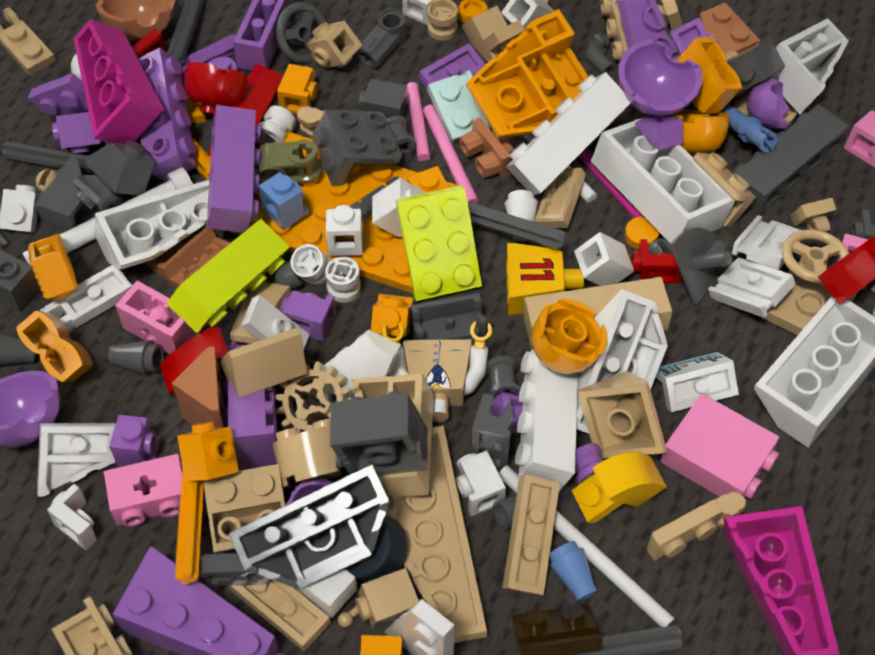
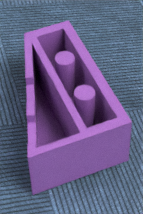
(252, 425)

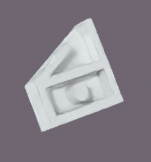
(71, 452)

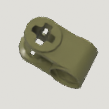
(290, 161)

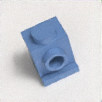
(282, 200)

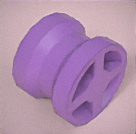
(585, 459)

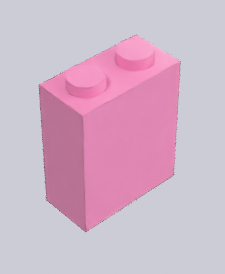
(721, 449)

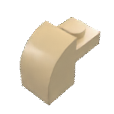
(491, 33)

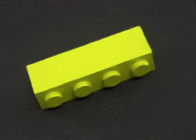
(227, 277)

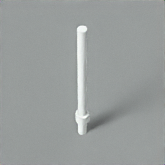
(601, 561)

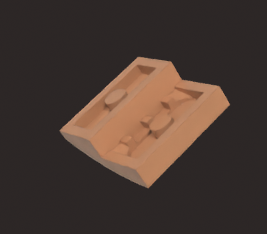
(187, 256)

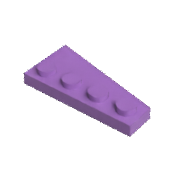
(644, 21)

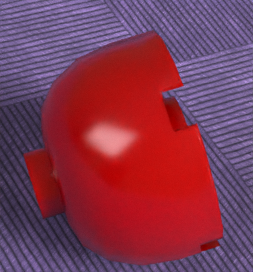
(213, 86)

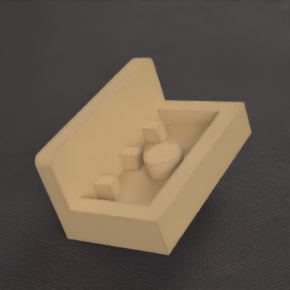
(732, 183)
(89, 633)

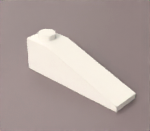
(151, 225)

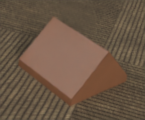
(201, 390)

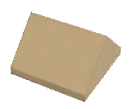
(265, 363)
(622, 416)

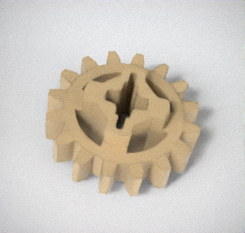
(320, 388)

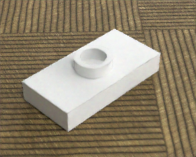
(266, 320)

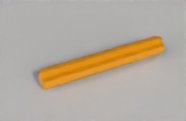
(189, 531)

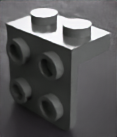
(353, 138)

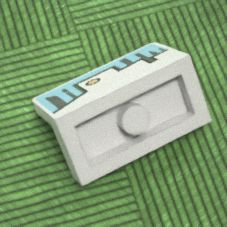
(705, 374)

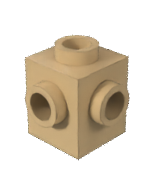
(333, 44)

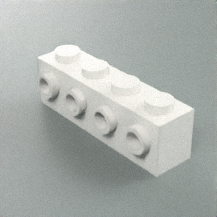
(568, 133)
(547, 422)

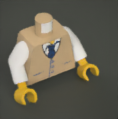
(448, 366)

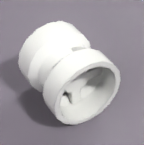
(275, 124)
(305, 261)
(343, 279)

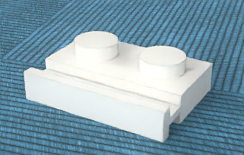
(764, 242)
(752, 287)

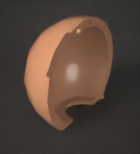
(136, 16)

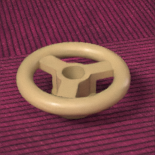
(813, 259)

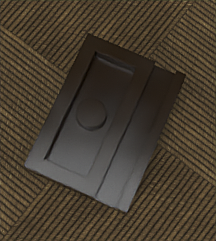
(557, 631)

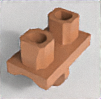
(494, 149)

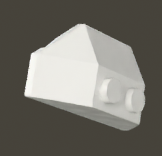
(633, 344)

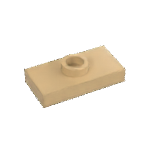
(560, 198)

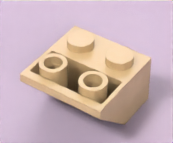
(241, 499)

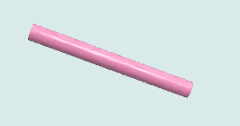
(449, 152)

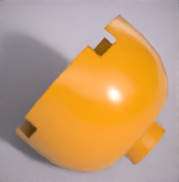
(703, 131)
(568, 337)

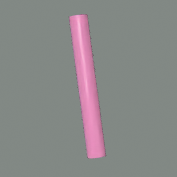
(418, 122)

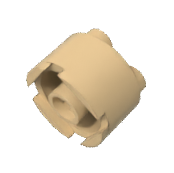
(305, 454)

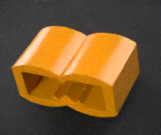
(718, 77)
(58, 353)

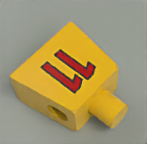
(536, 272)

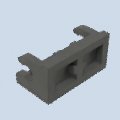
(448, 319)
(492, 432)

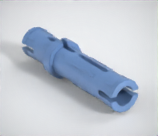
(750, 129)

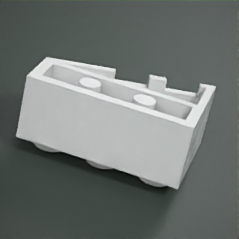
(809, 62)

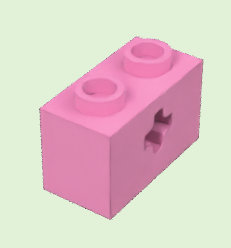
(150, 318)
(128, 489)

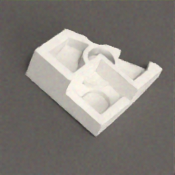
(365, 358)

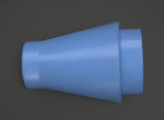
(573, 569)

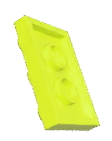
(439, 242)

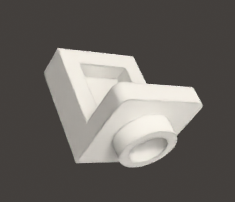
(19, 209)

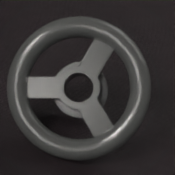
(288, 33)

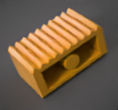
(52, 267)

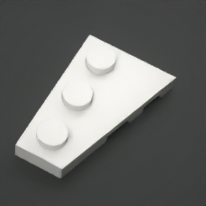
(424, 631)

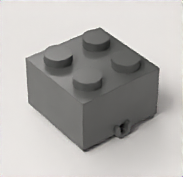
(379, 433)

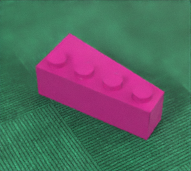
(114, 84)
(784, 578)

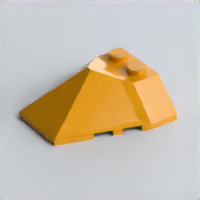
(529, 78)

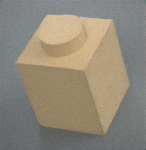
(386, 598)

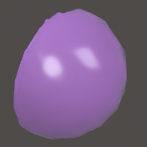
(656, 81)
(24, 404)

